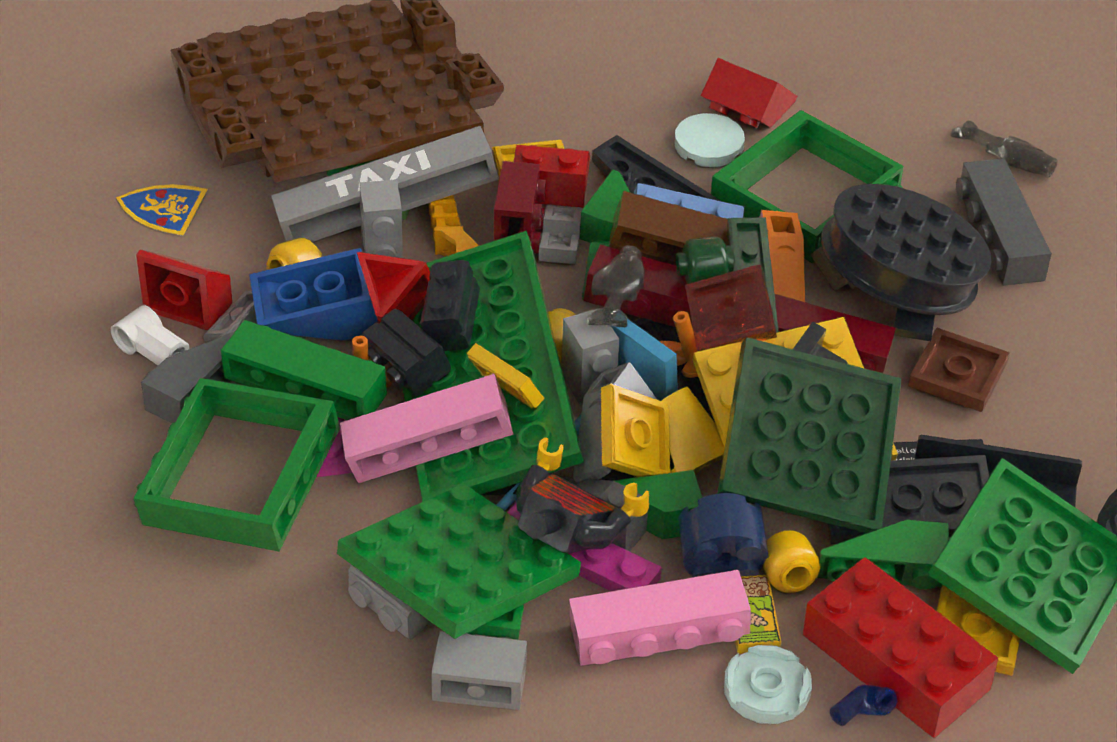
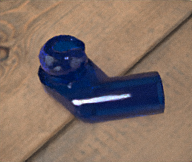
(864, 700)

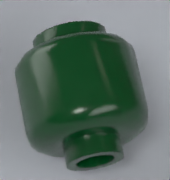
(704, 259)

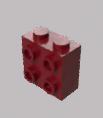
(518, 202)

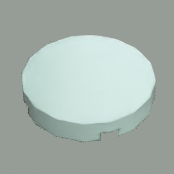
(709, 139)
(767, 684)

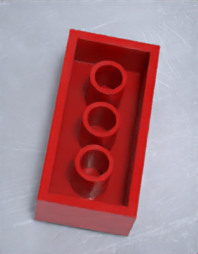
(900, 644)

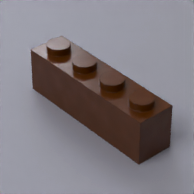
(661, 227)

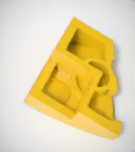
(692, 433)

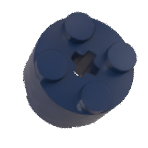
(723, 536)

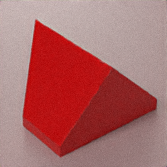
(395, 283)

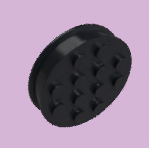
(905, 249)

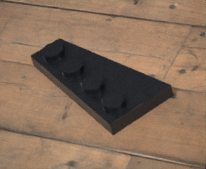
(641, 168)

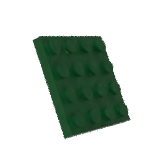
(810, 436)

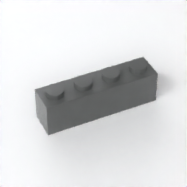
(1004, 221)

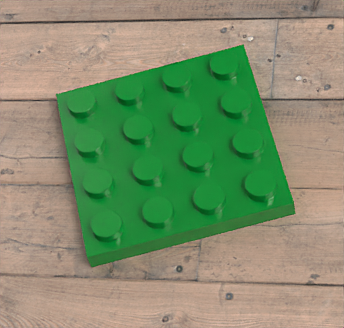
(457, 560)
(1033, 565)

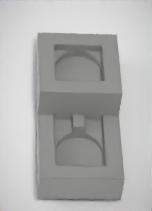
(560, 234)

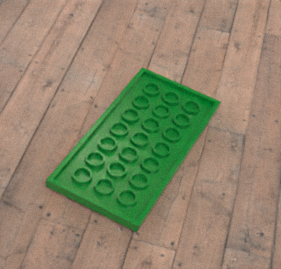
(517, 329)

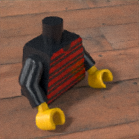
(568, 514)

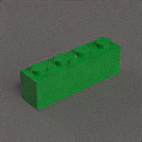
(300, 367)

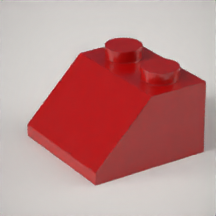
(746, 94)
(562, 169)
(183, 289)

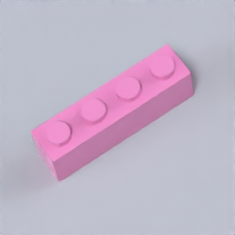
(426, 428)
(659, 617)

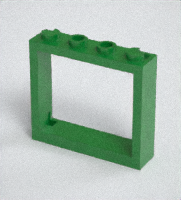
(818, 138)
(213, 398)

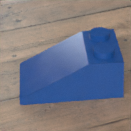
(315, 298)

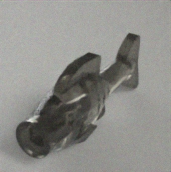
(1016, 152)
(618, 282)

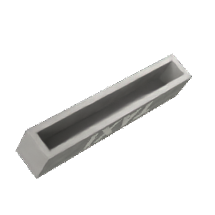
(421, 175)

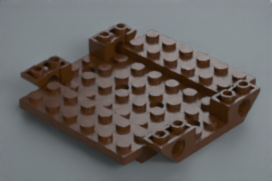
(333, 87)

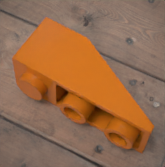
(786, 253)

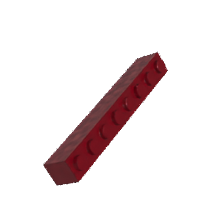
(666, 295)

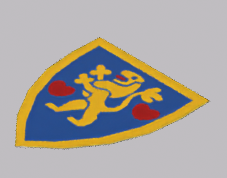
(163, 206)

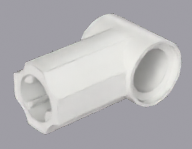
(144, 333)

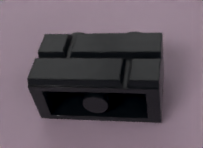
(450, 304)
(407, 352)

